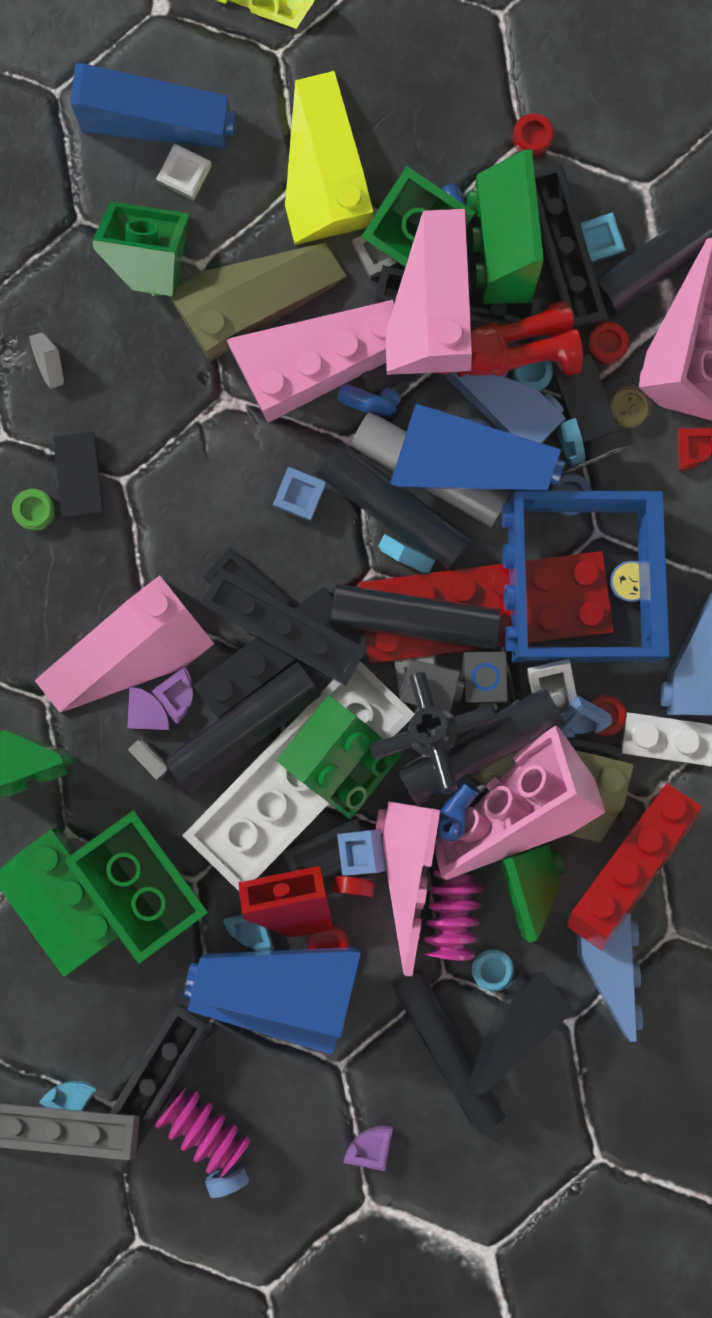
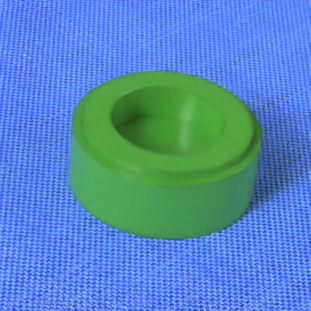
(33, 509)

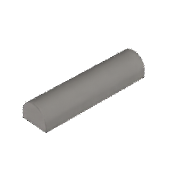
(382, 444)

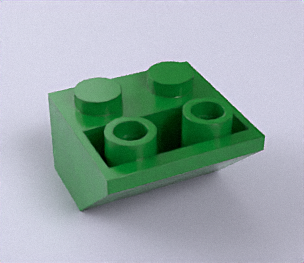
(336, 757)
(28, 759)

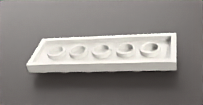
(268, 803)

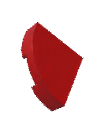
(693, 447)

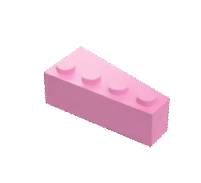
(311, 357)

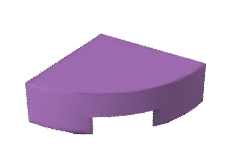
(176, 694)
(146, 711)
(370, 1148)

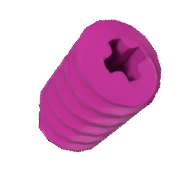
(454, 917)
(203, 1132)

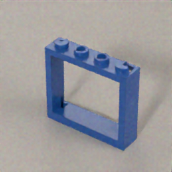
(651, 572)

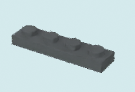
(69, 1131)

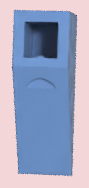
(616, 975)

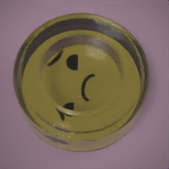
(630, 406)

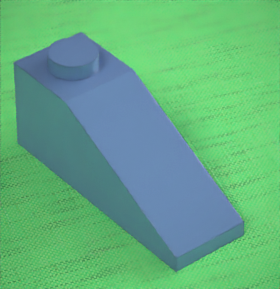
(511, 405)
(690, 676)

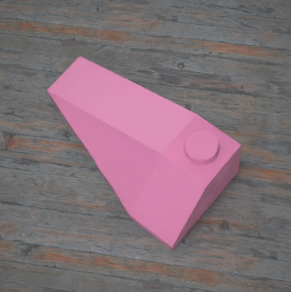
(432, 307)
(680, 356)
(135, 644)
(533, 803)
(408, 853)

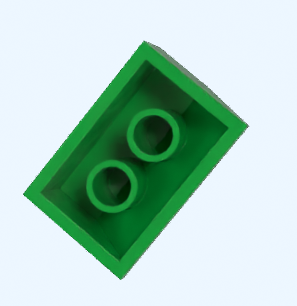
(506, 231)
(135, 886)
(55, 902)

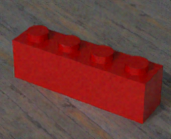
(634, 866)

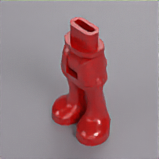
(494, 356)

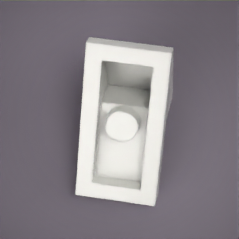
(557, 680)

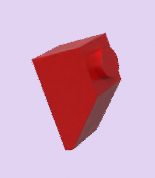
(288, 902)

